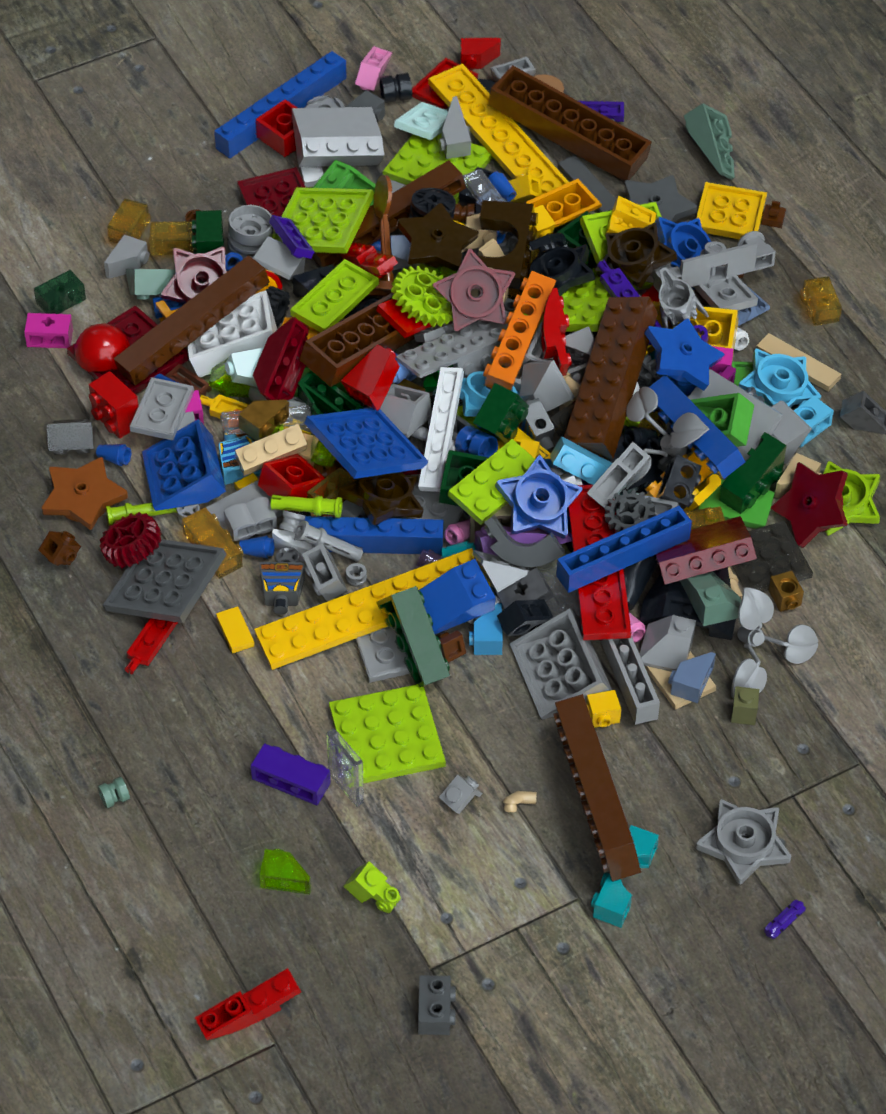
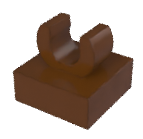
(773, 215)
(452, 645)

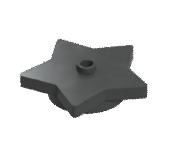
(665, 194)

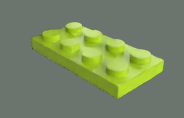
(334, 296)
(477, 491)

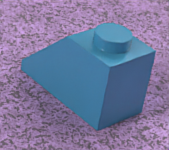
(487, 634)

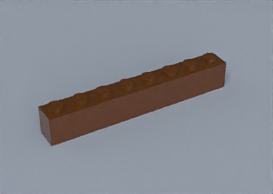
(442, 177)
(191, 320)

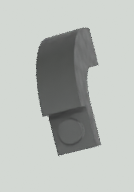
(519, 553)

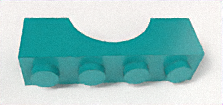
(614, 900)

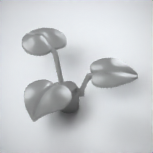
(686, 428)
(759, 609)

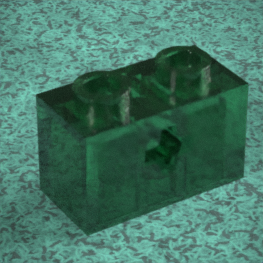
(60, 293)

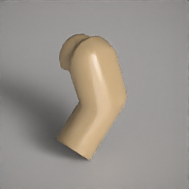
(518, 797)

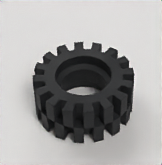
(279, 303)

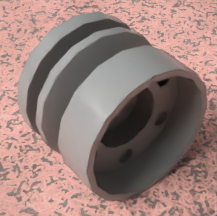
(248, 229)

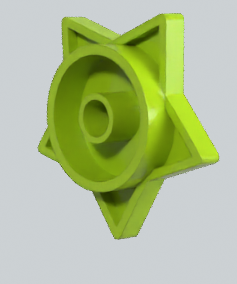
(857, 497)

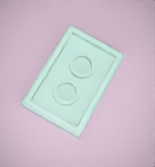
(423, 120)

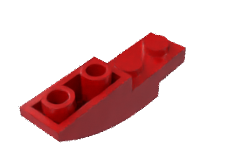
(369, 260)
(553, 332)
(248, 1008)

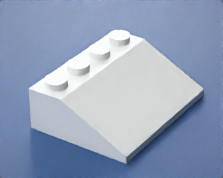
(237, 332)

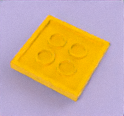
(730, 210)

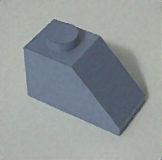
(692, 677)

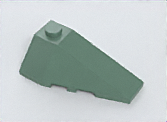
(712, 134)
(148, 281)
(711, 598)

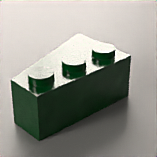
(322, 397)
(755, 476)

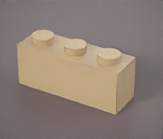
(273, 447)

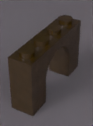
(517, 220)

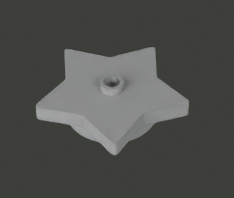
(745, 840)

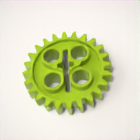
(419, 298)

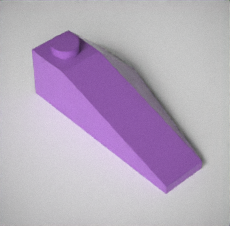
(483, 540)

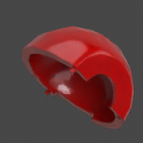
(99, 346)

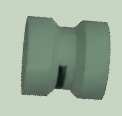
(113, 792)

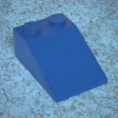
(458, 596)

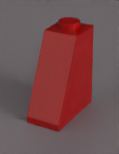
(372, 377)

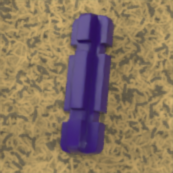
(784, 919)

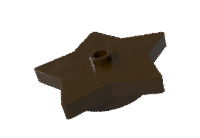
(436, 238)
(637, 253)
(384, 496)

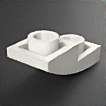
(285, 538)

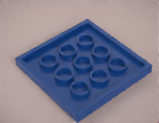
(366, 442)

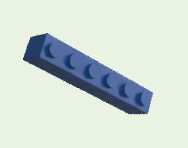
(712, 446)
(387, 537)
(623, 549)

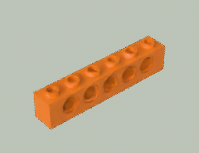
(534, 286)

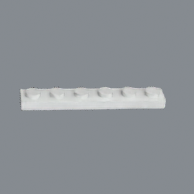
(441, 428)

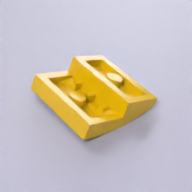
(629, 215)

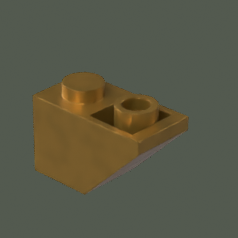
(263, 417)

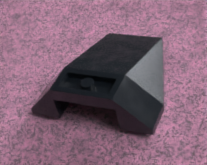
(671, 599)

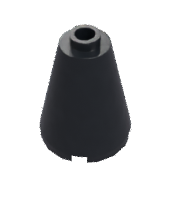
(637, 577)

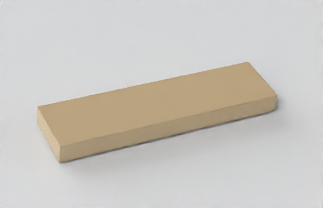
(817, 372)

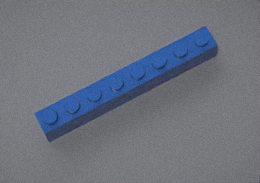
(304, 86)

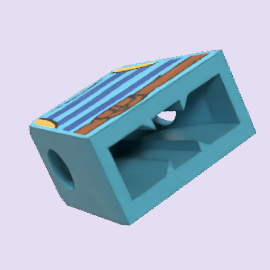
(229, 465)

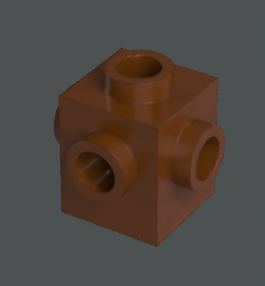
(60, 548)

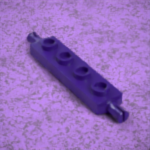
(617, 284)

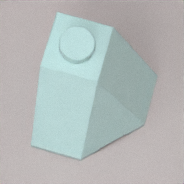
(242, 366)

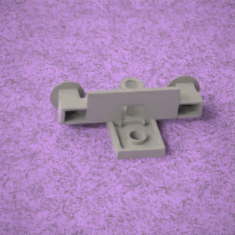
(720, 283)

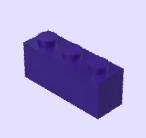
(290, 774)

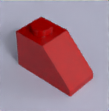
(479, 51)

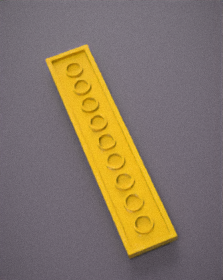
(495, 130)
(345, 616)

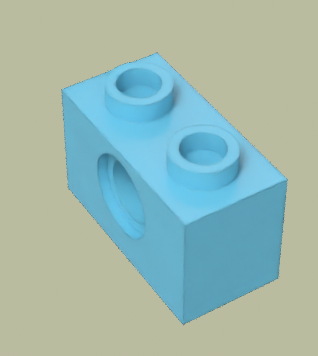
(816, 415)

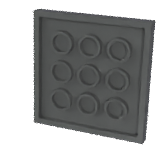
(166, 582)

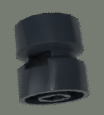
(395, 87)

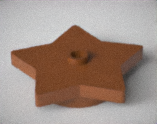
(82, 493)

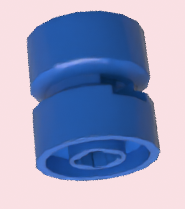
(475, 442)

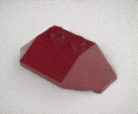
(279, 362)

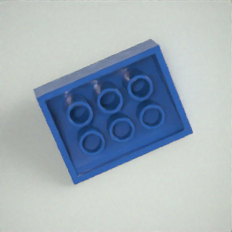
(184, 469)

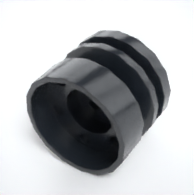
(427, 198)

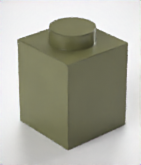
(745, 705)

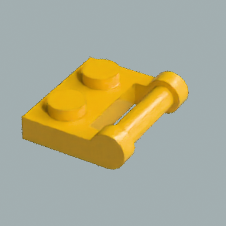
(704, 490)

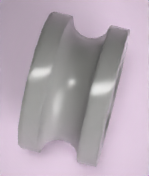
(356, 568)

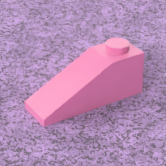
(372, 68)

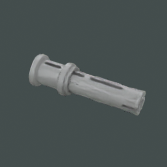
(319, 535)

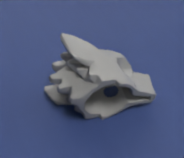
(677, 300)

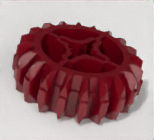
(130, 540)

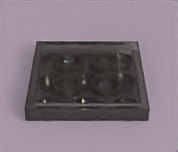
(775, 555)

